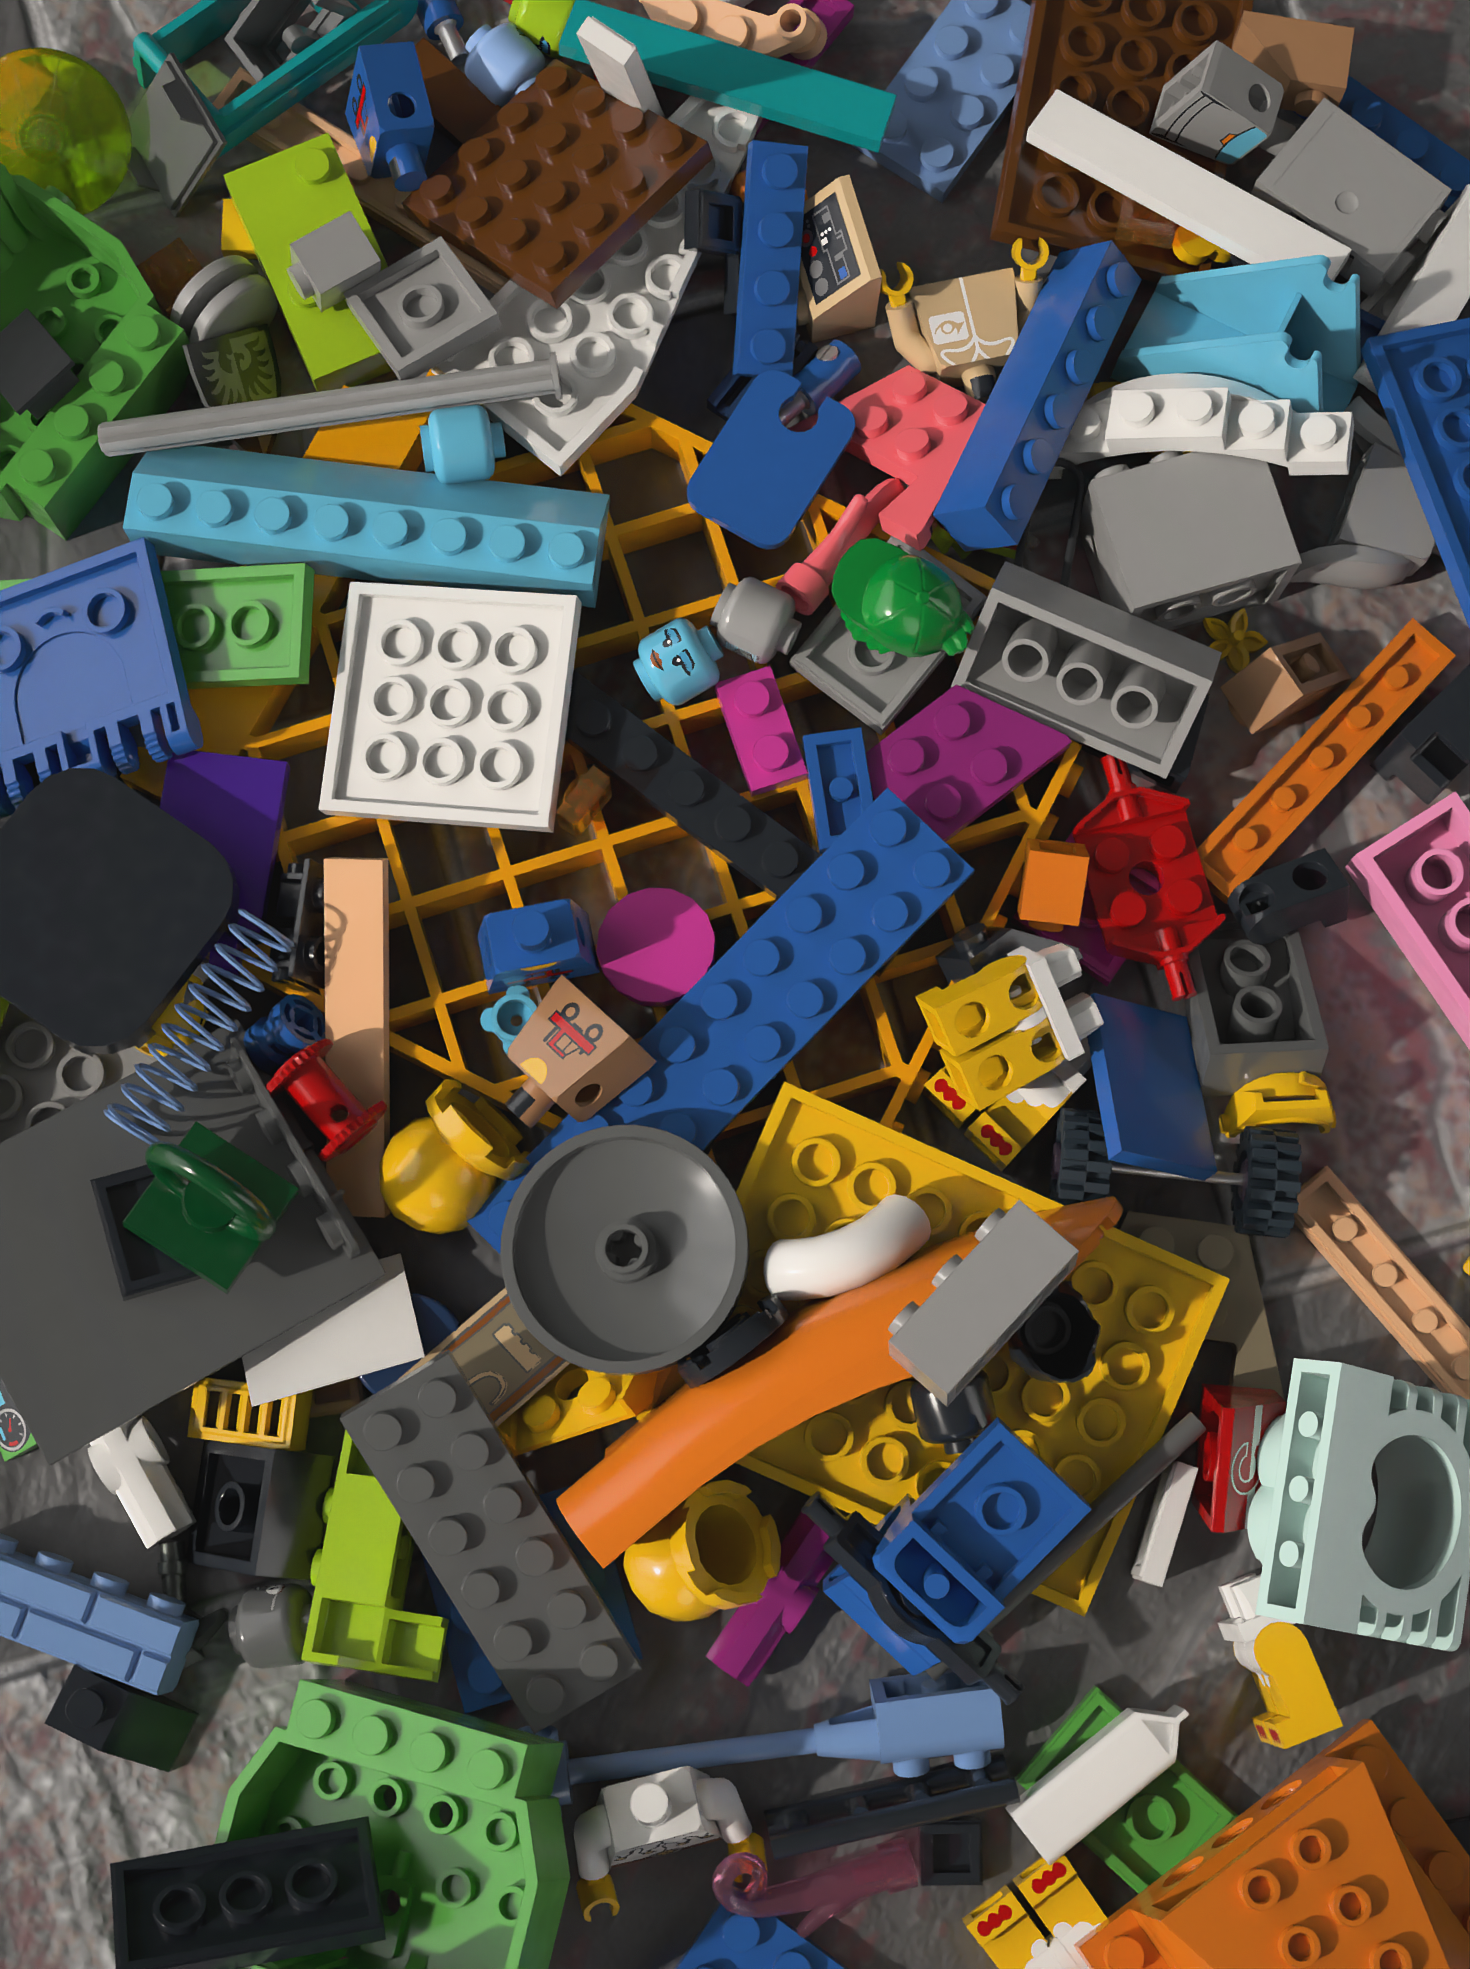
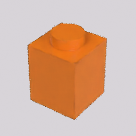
(1052, 884)

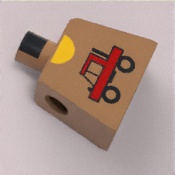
(572, 1057)

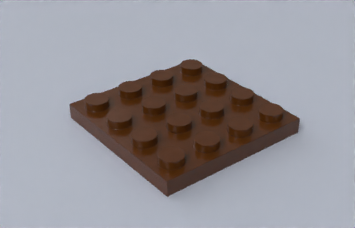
(557, 182)

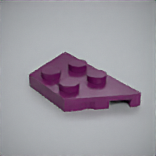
(960, 758)

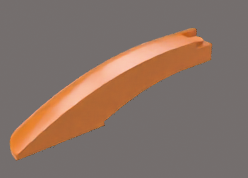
(805, 1367)

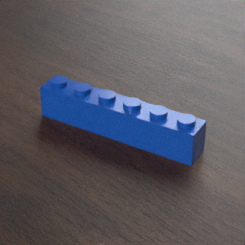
(1037, 398)

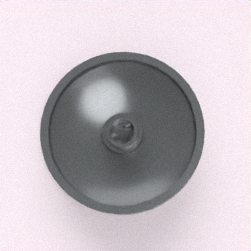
(625, 1250)

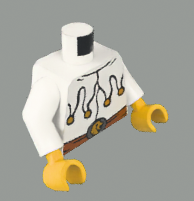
(655, 1819)

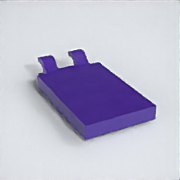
(238, 810)

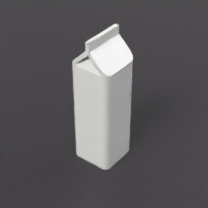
(1097, 1779)

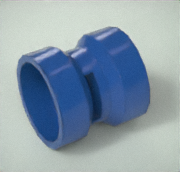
(288, 1028)

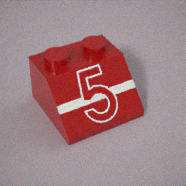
(1229, 1451)

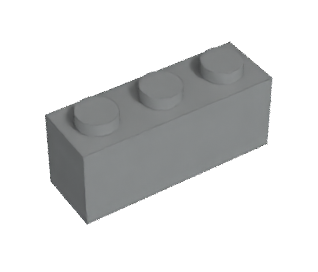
(980, 1300)

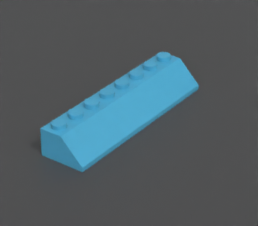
(367, 522)

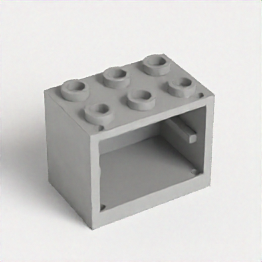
(1187, 537)

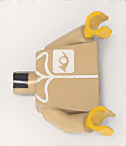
(965, 324)

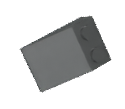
(1252, 1010)

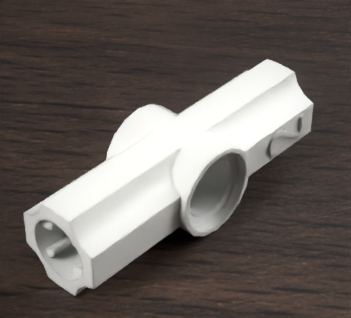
(135, 1467)

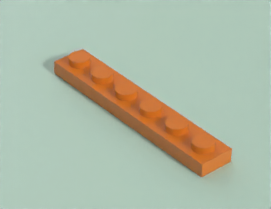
(1321, 758)

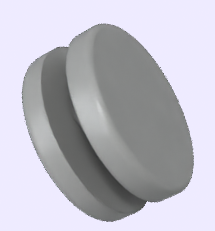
(224, 300)

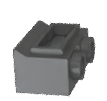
(269, 22)

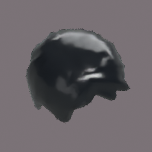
(1057, 1338)

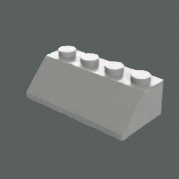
(1087, 669)

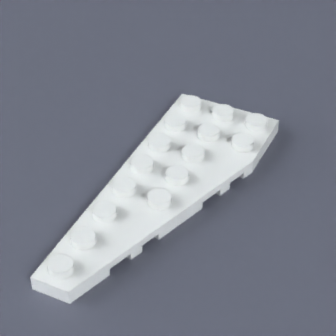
(613, 321)

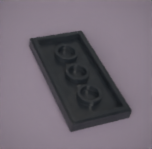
(248, 1900)

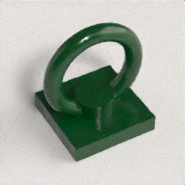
(209, 1205)

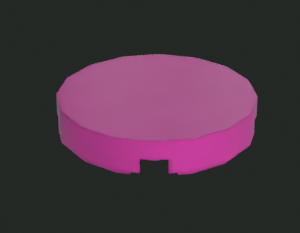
(655, 946)

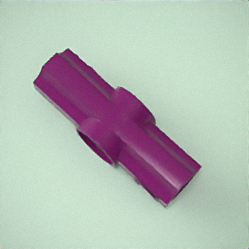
(759, 1626)

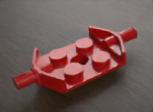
(1148, 832)

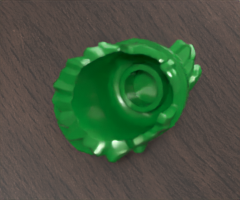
(899, 601)

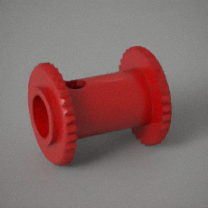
(322, 1093)

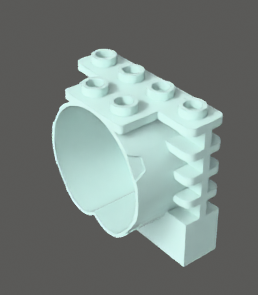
(1321, 1495)

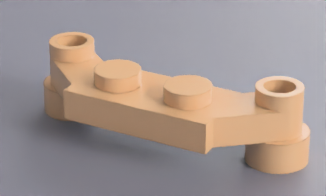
(745, 28)

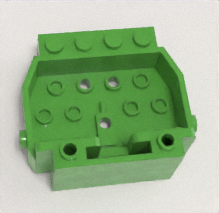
(110, 326)
(468, 1891)

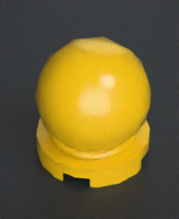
(449, 1163)
(705, 1555)

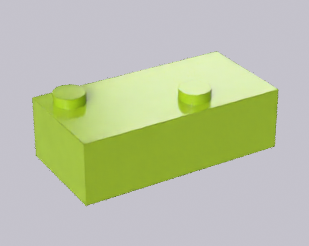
(279, 204)

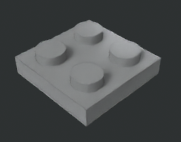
(422, 310)

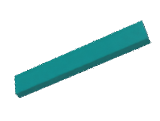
(743, 78)

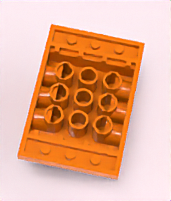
(1317, 1874)

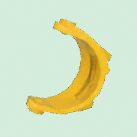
(1249, 1109)

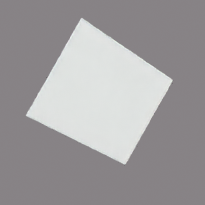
(342, 1342)

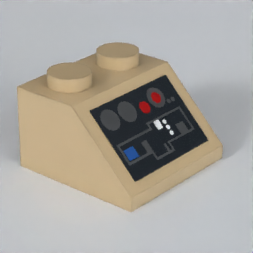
(836, 265)

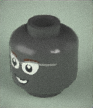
(271, 1625)

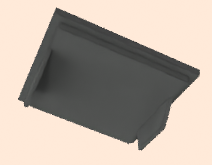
(173, 137)

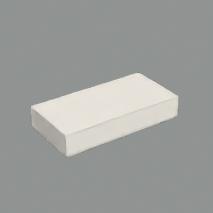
(1164, 1523)

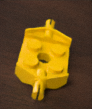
(599, 1403)

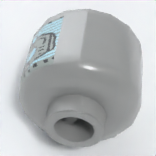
(755, 620)

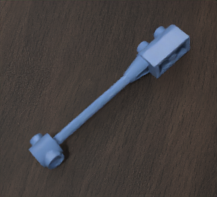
(904, 1726)

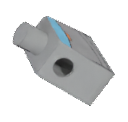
(1222, 108)

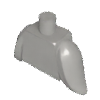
(1380, 522)

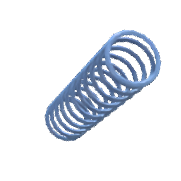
(212, 1042)

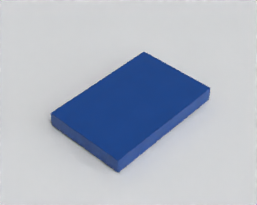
(1150, 1090)

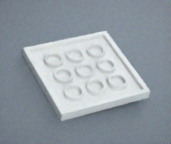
(451, 706)

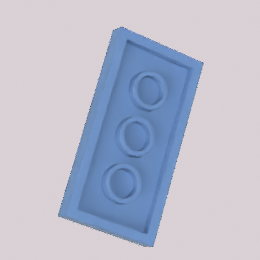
(953, 92)

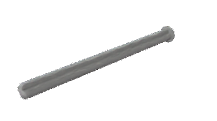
(330, 407)

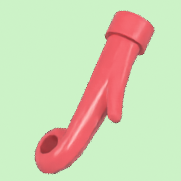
(810, 580)

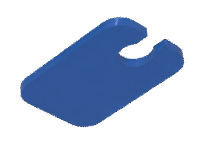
(761, 473)

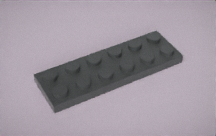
(491, 1541)

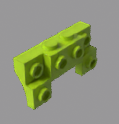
(363, 1584)

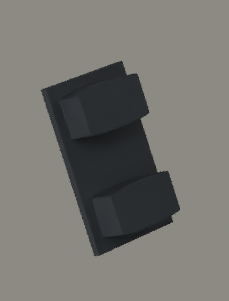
(33, 367)

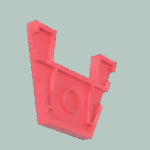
(914, 433)

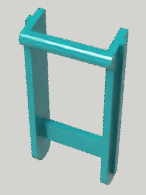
(286, 84)

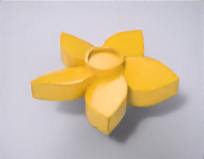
(1234, 640)

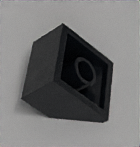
(259, 1510)

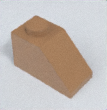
(1300, 54)
(1284, 682)

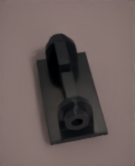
(302, 900)

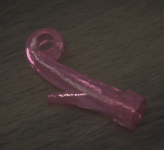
(824, 1891)

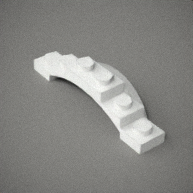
(1208, 417)

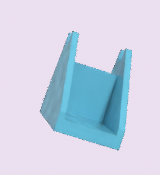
(1258, 325)

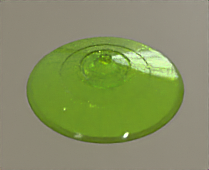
(63, 125)

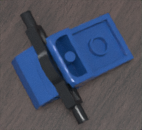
(948, 1560)

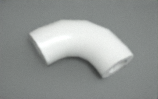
(847, 1256)

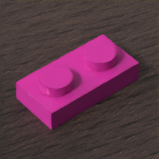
(761, 731)

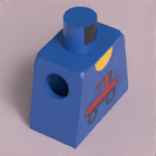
(393, 135)
(536, 945)

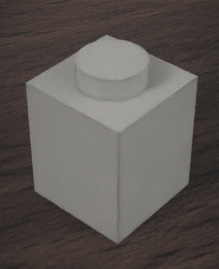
(332, 261)

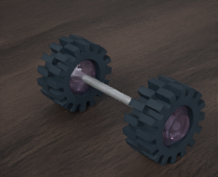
(1262, 1181)

